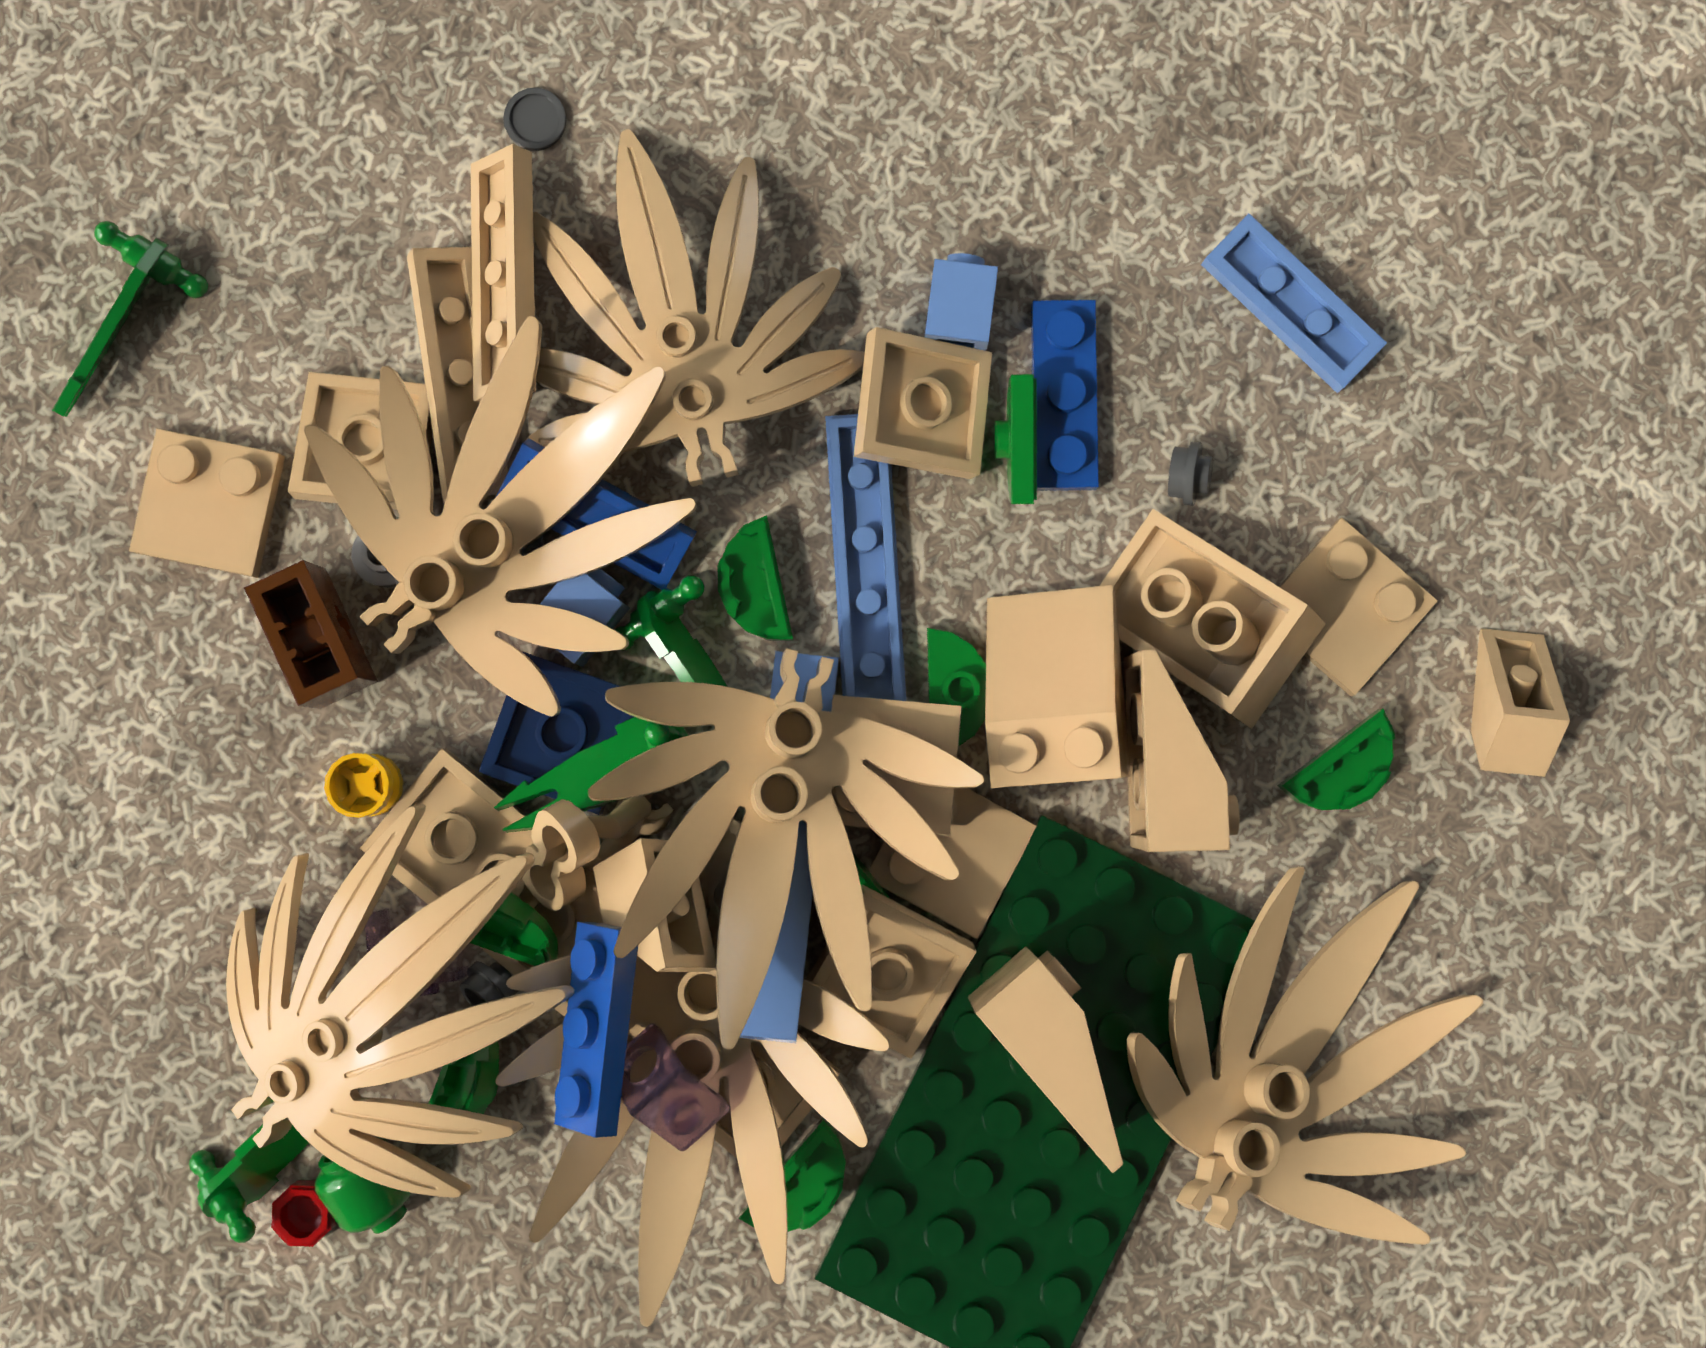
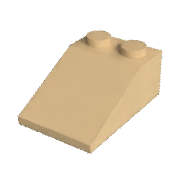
(1209, 617)
(1055, 688)
(1174, 782)
(1047, 1033)

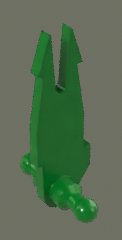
(149, 262)
(660, 624)
(586, 767)
(243, 1180)

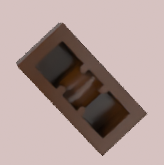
(310, 635)

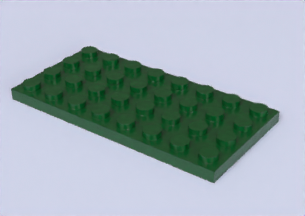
(982, 1198)

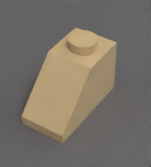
(1516, 704)
(682, 938)

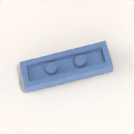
(1293, 303)

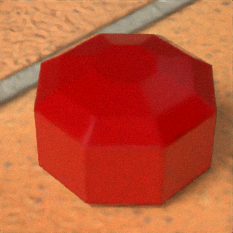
(300, 1215)

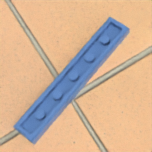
(865, 568)
(779, 1000)

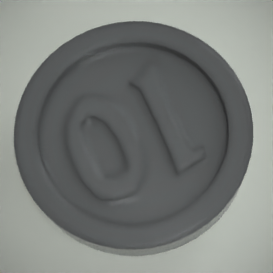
(534, 119)

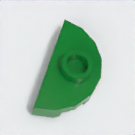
(1017, 439)
(752, 583)
(957, 679)
(1348, 769)
(518, 933)
(469, 1082)
(812, 1177)

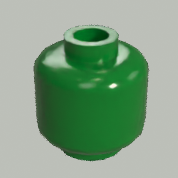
(358, 1202)

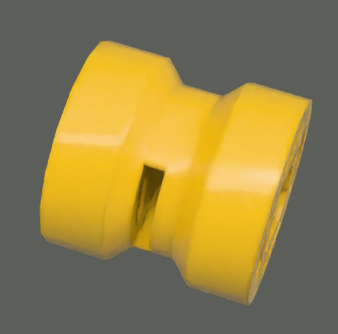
(352, 785)

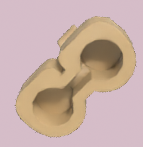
(569, 841)

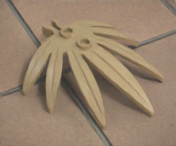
(705, 374)
(472, 557)
(781, 772)
(323, 1049)
(1253, 1108)
(675, 1179)

